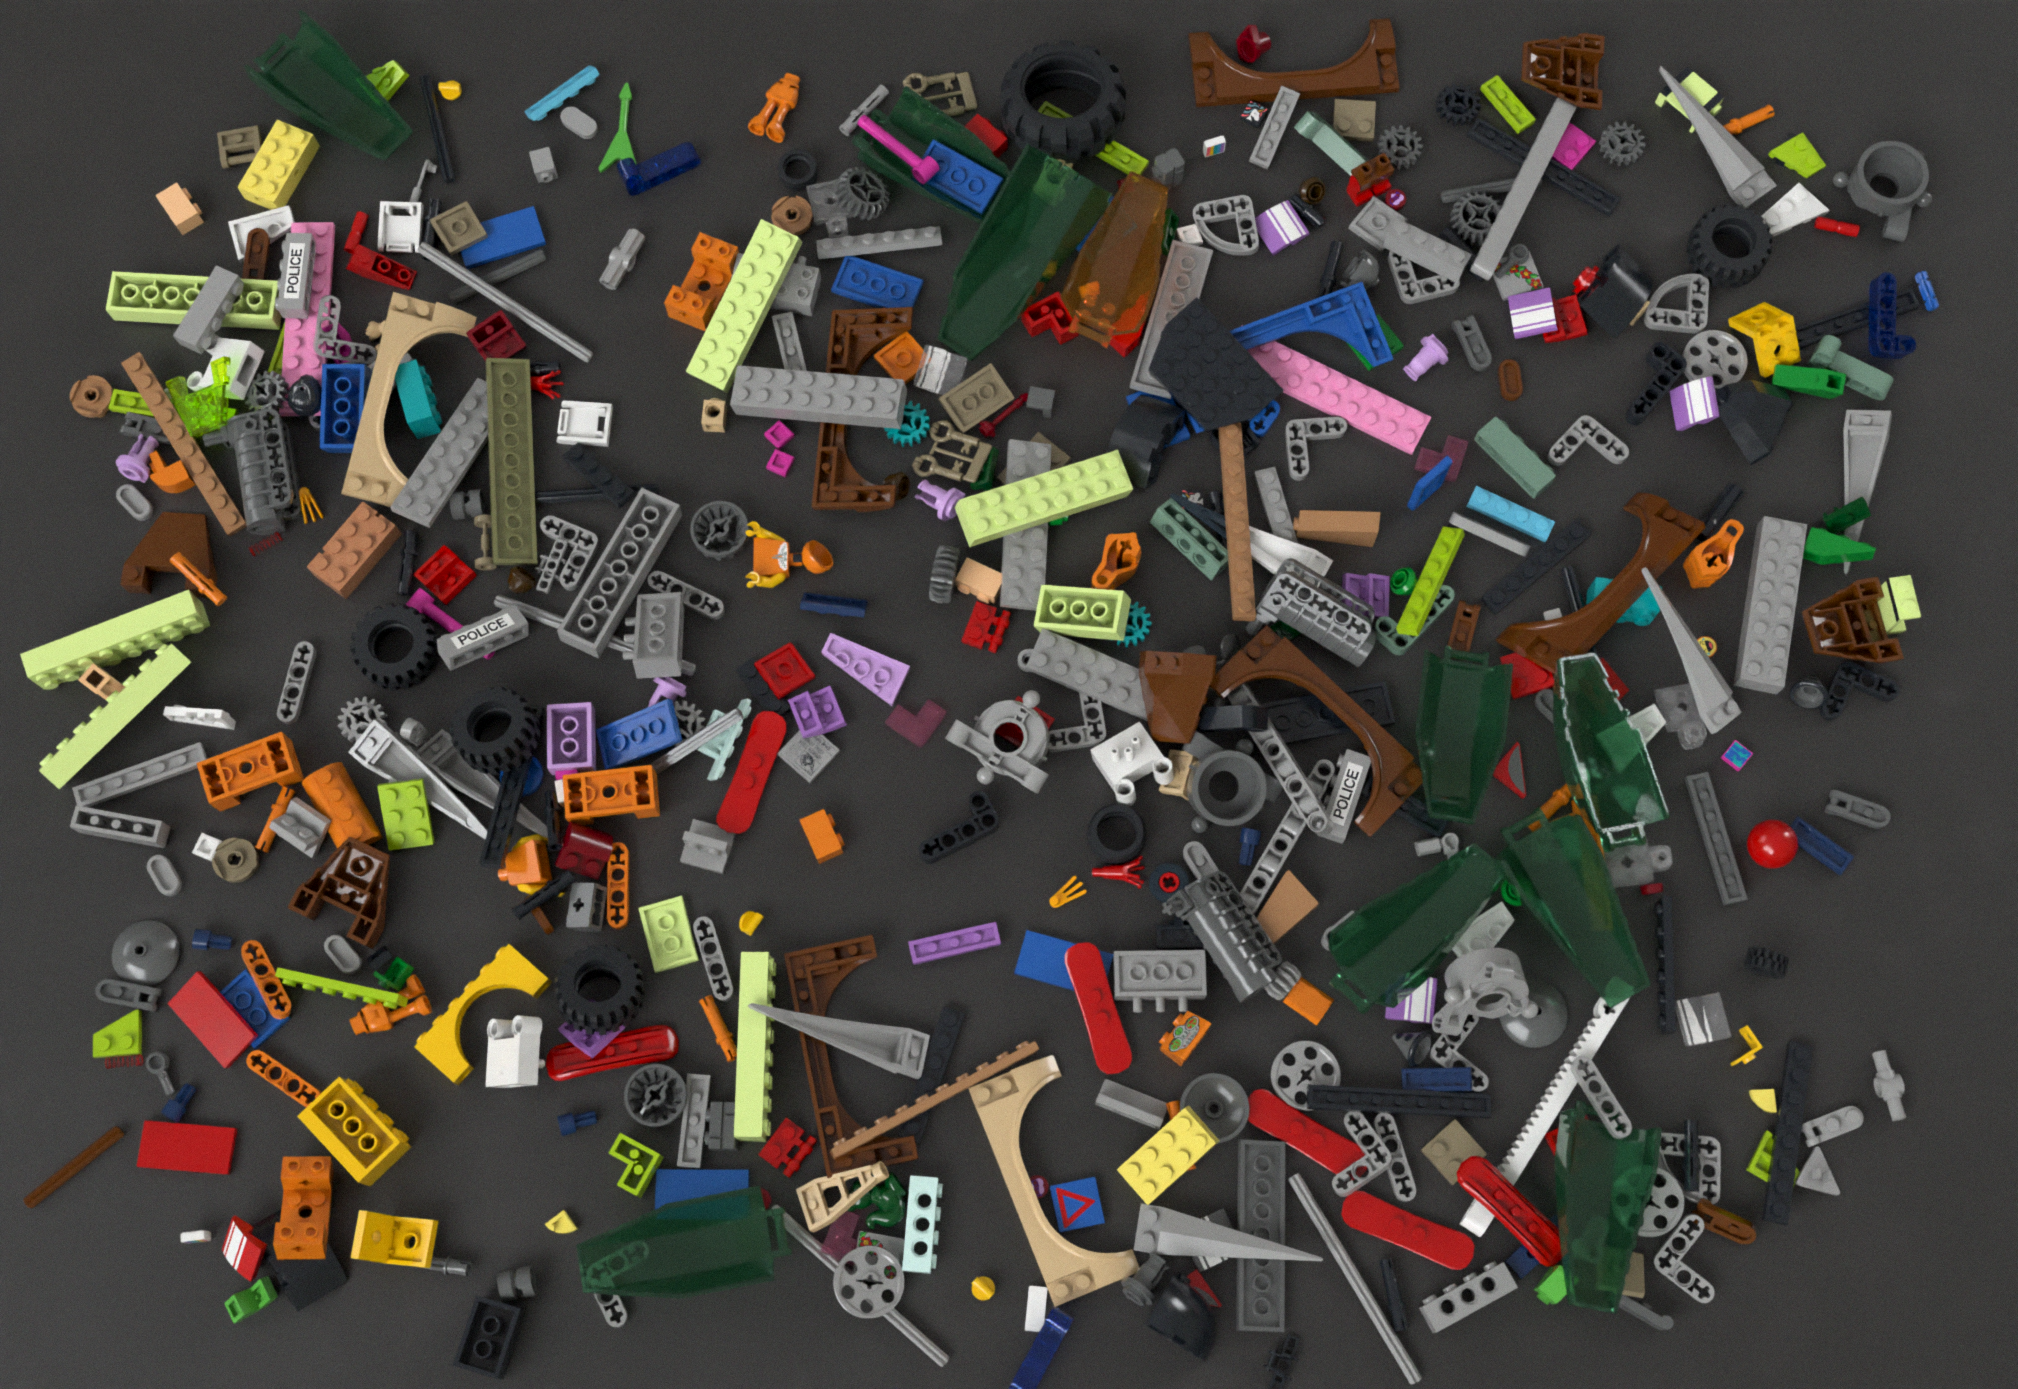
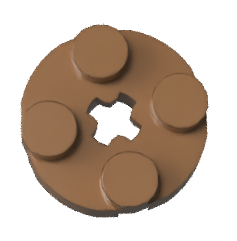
(792, 205)
(81, 391)

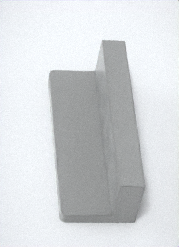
(1131, 1104)

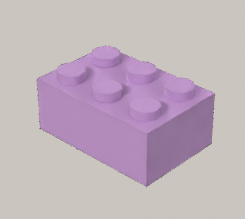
(571, 737)

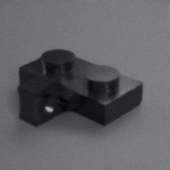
(1176, 935)

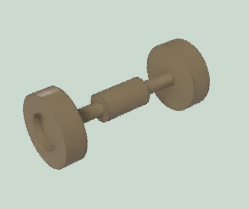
(484, 563)

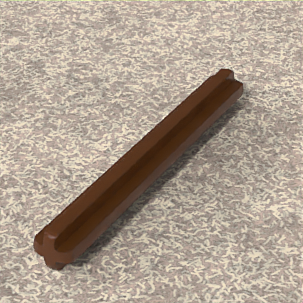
(73, 1167)

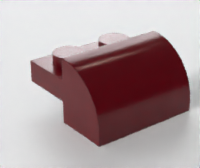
(496, 338)
(584, 850)

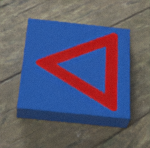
(1077, 1204)

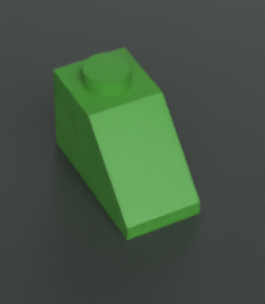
(1552, 1286)

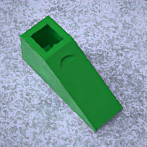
(1809, 380)
(1831, 548)

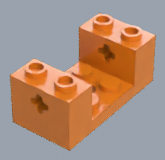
(713, 266)
(271, 760)
(634, 793)
(306, 1185)

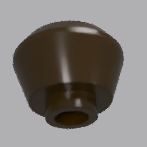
(1312, 190)
(902, 484)
(520, 580)

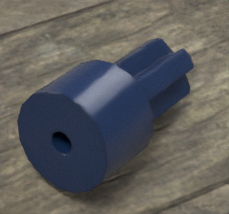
(1249, 839)
(205, 939)
(175, 1108)
(569, 1123)

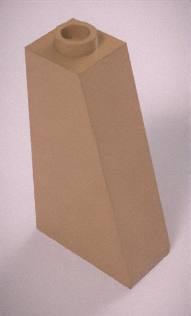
(1338, 526)
(1286, 907)

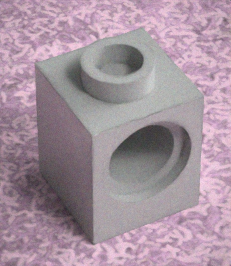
(543, 165)

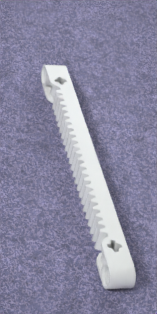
(1477, 1216)

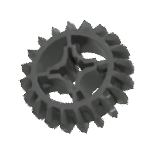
(862, 193)
(1475, 207)
(944, 574)

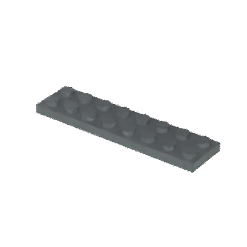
(1261, 1215)

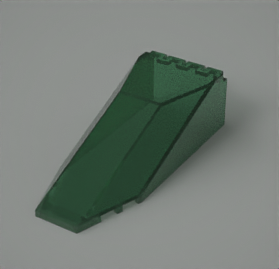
(1018, 249)

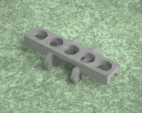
(551, 559)

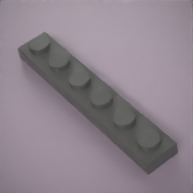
(1715, 838)

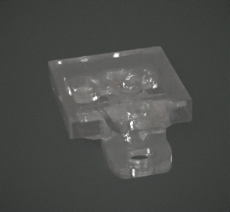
(824, 213)
(1687, 723)
(1644, 865)

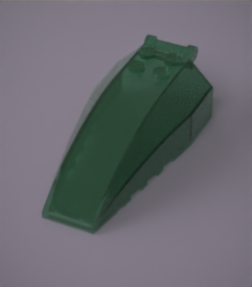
(329, 90)
(1572, 897)
(1406, 934)
(1600, 1203)

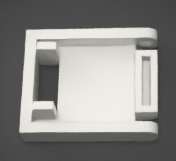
(400, 232)
(582, 423)

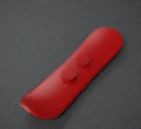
(752, 772)
(1098, 1008)
(626, 1049)
(1303, 1133)
(1511, 1208)
(1407, 1230)

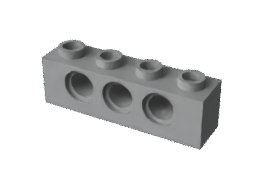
(1502, 1284)

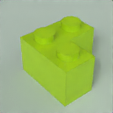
(641, 1164)

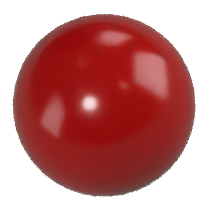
(1772, 844)

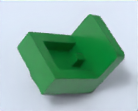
(395, 975)

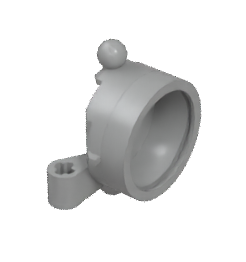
(1018, 764)
(1483, 985)

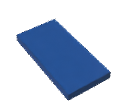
(962, 178)
(506, 237)
(876, 284)
(639, 735)
(1044, 960)
(689, 1184)

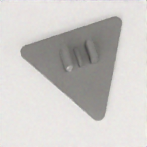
(1817, 1174)

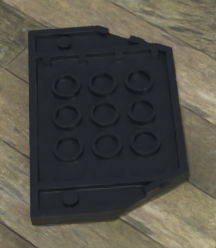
(1210, 370)

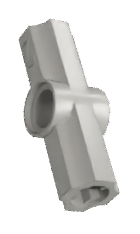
(622, 259)

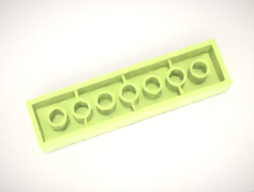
(169, 297)
(744, 305)
(1043, 498)
(115, 640)
(114, 716)
(753, 1048)

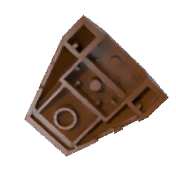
(1566, 68)
(1852, 625)
(1174, 692)

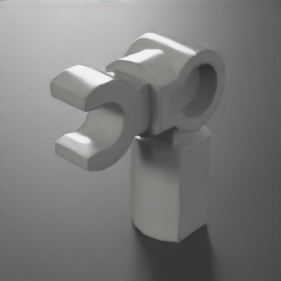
(1448, 843)

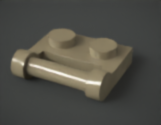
(236, 141)

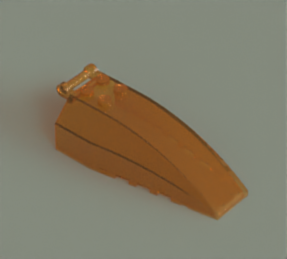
(1119, 263)

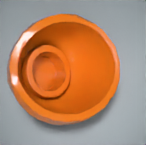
(816, 557)

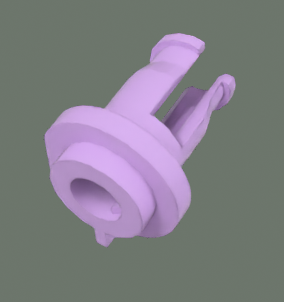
(1429, 355)
(135, 463)
(940, 499)
(668, 688)

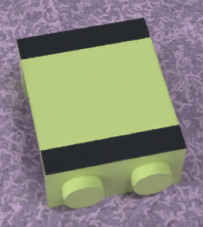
(1698, 88)
(1898, 604)

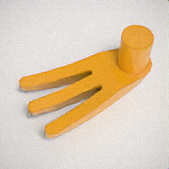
(305, 498)
(1061, 898)

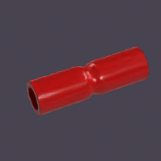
(1836, 226)
(356, 231)

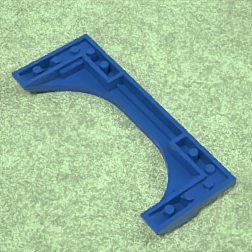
(1340, 314)

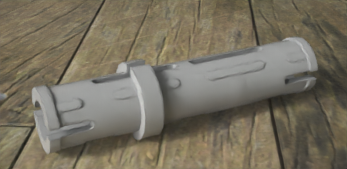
(848, 126)

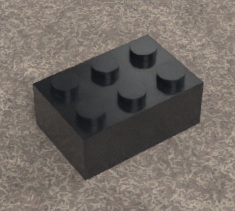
(489, 1337)

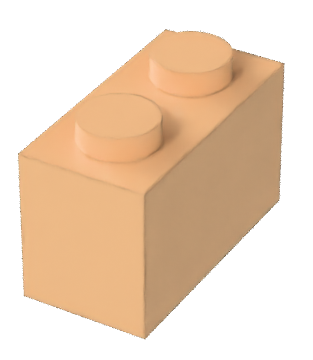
(179, 208)
(979, 581)

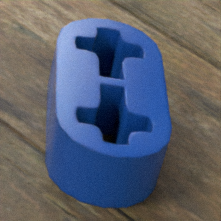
(1267, 421)

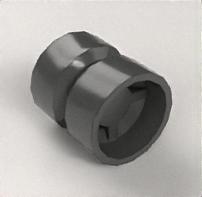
(467, 504)
(517, 1284)

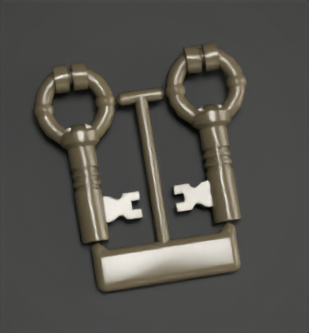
(965, 85)
(969, 441)

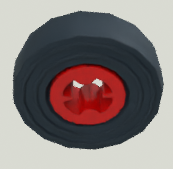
(1166, 872)

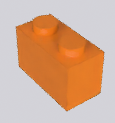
(822, 836)

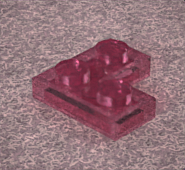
(1453, 447)
(918, 727)
(838, 1238)

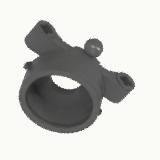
(1908, 172)
(1252, 782)

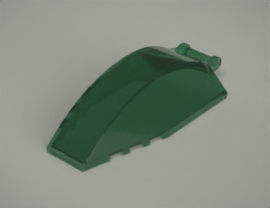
(1460, 730)
(1603, 754)
(686, 1248)

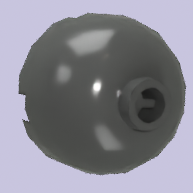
(1362, 270)

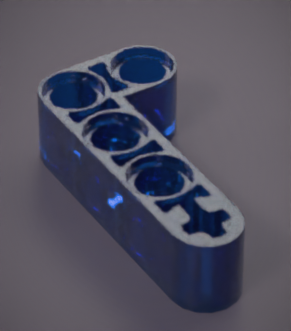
(658, 168)
(1884, 289)
(1042, 1350)

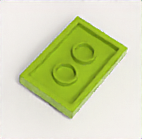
(406, 814)

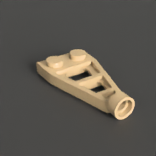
(814, 1202)

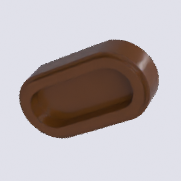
(1510, 380)
(542, 920)

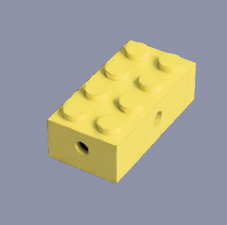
(278, 166)
(1168, 1155)

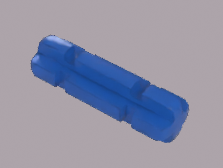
(1926, 290)

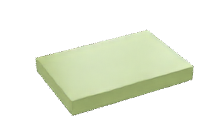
(668, 934)

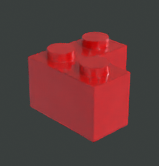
(1049, 314)

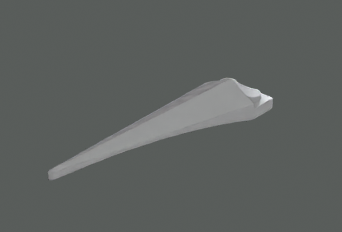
(1736, 166)
(1864, 447)
(1708, 686)
(395, 760)
(454, 771)
(885, 1046)
(1176, 1233)

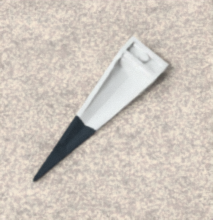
(1265, 547)

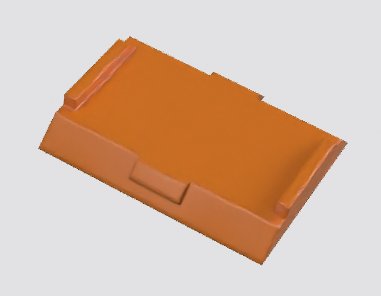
(1308, 1001)

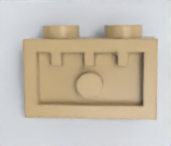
(1180, 762)

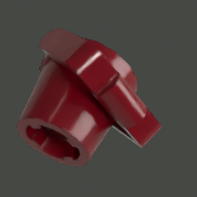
(1252, 46)

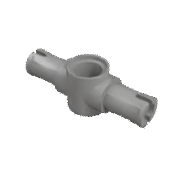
(1889, 1085)

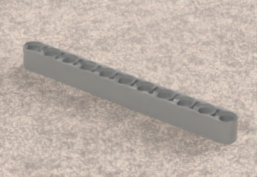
(1522, 189)

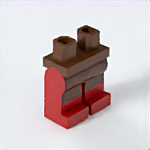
(1370, 179)

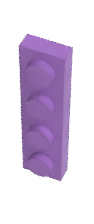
(954, 943)

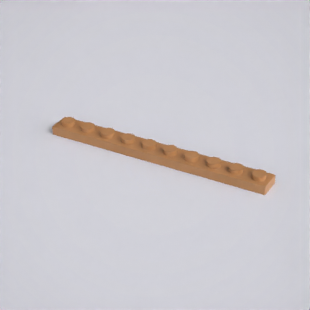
(184, 445)
(1237, 523)
(925, 1102)

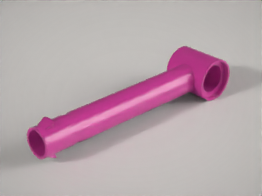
(922, 169)
(424, 604)

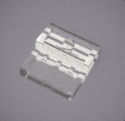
(939, 370)
(1702, 1019)

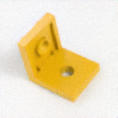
(1769, 329)
(392, 1239)

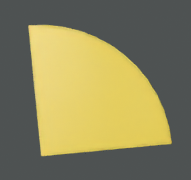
(1764, 1099)
(562, 1223)

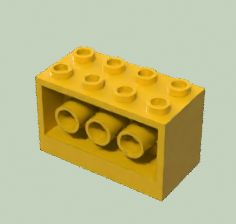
(335, 1122)

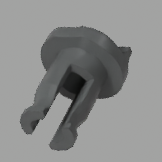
(1144, 1281)

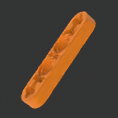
(621, 885)
(263, 980)
(286, 1077)

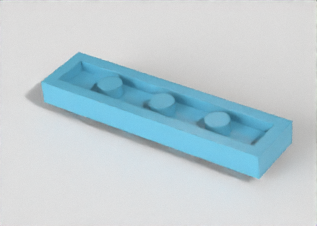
(567, 89)
(1510, 514)

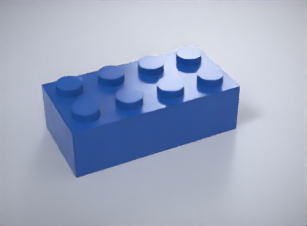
(342, 405)

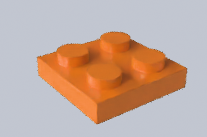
(900, 357)

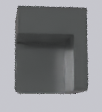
(1041, 399)

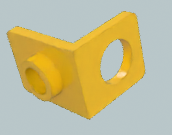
(1754, 1045)

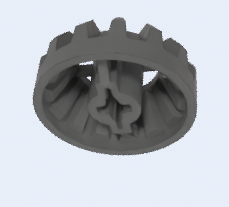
(719, 517)
(639, 1083)

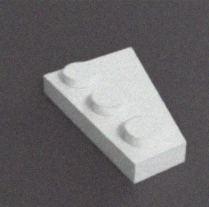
(1793, 209)
(274, 222)
(200, 716)
(1648, 721)
(1485, 930)

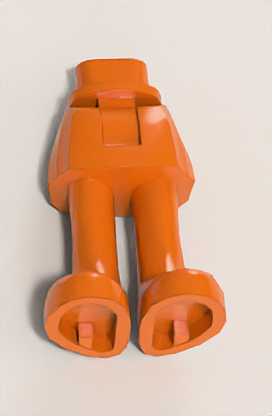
(782, 95)
(380, 1018)

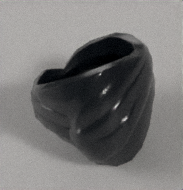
(307, 400)

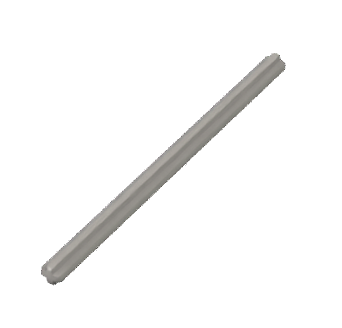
(505, 302)
(555, 621)
(1355, 1279)
(893, 1316)

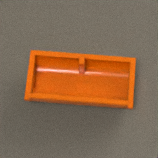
(340, 801)

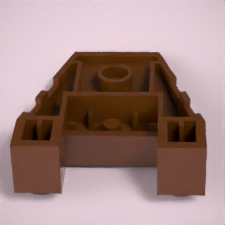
(166, 537)
(353, 881)

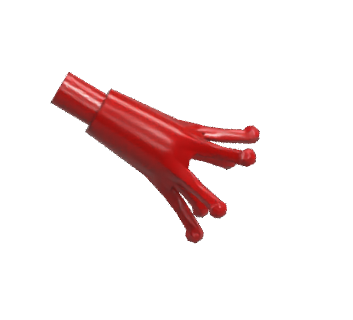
(542, 384)
(1121, 872)

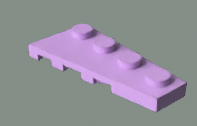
(873, 670)

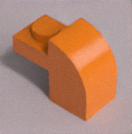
(171, 478)

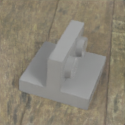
(302, 827)
(707, 846)

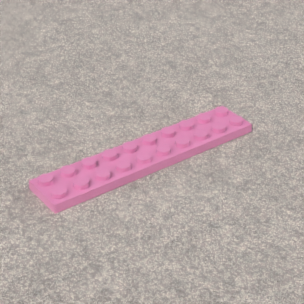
(299, 334)
(1342, 396)

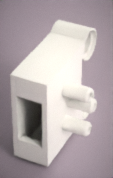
(244, 362)
(1129, 758)
(513, 1052)

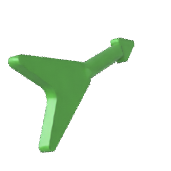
(620, 146)

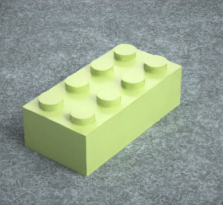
(1083, 612)

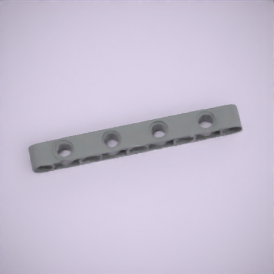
(1285, 767)
(1288, 833)

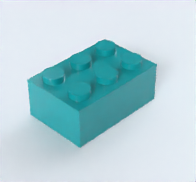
(417, 399)
(1641, 611)

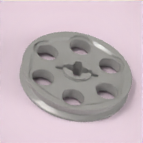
(1715, 352)
(1302, 1063)
(1658, 1197)
(875, 1291)

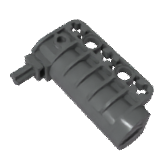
(262, 468)
(1317, 612)
(1228, 932)

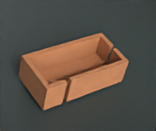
(354, 550)

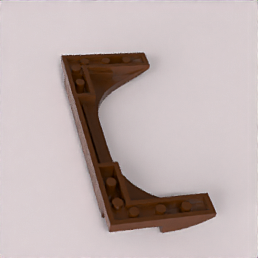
(1225, 82)
(852, 340)
(1664, 538)
(1392, 765)
(813, 979)

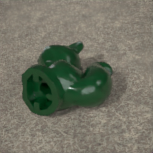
(887, 1198)

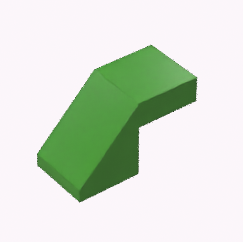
(251, 1300)

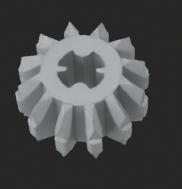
(1287, 978)

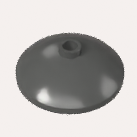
(158, 958)
(1542, 1028)
(1226, 1095)

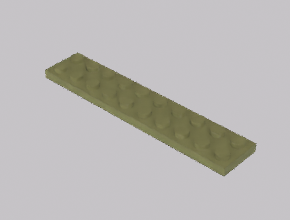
(511, 462)

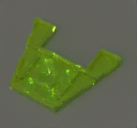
(207, 407)

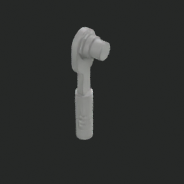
(428, 167)

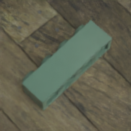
(1515, 457)

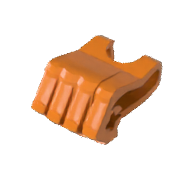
(1720, 544)
(1107, 575)

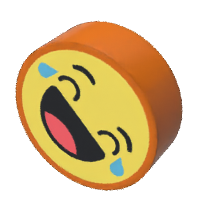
(1708, 645)

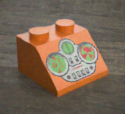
(1184, 1037)

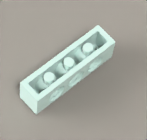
(918, 1187)

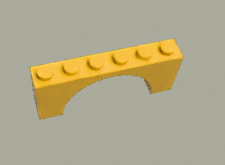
(442, 1042)

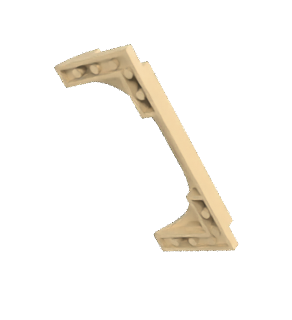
(409, 320)
(1064, 1267)

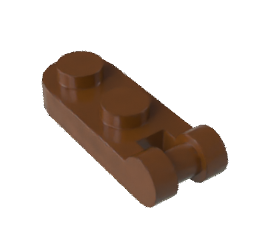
(256, 254)
(1463, 626)
(1725, 1223)

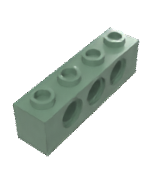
(1190, 538)

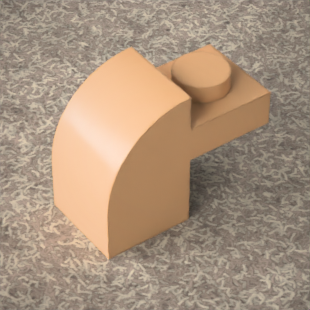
(100, 681)

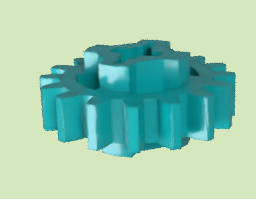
(911, 415)
(1133, 630)

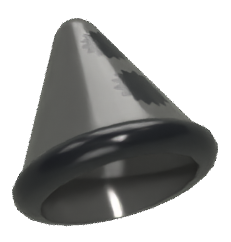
(1809, 693)
(1414, 1046)

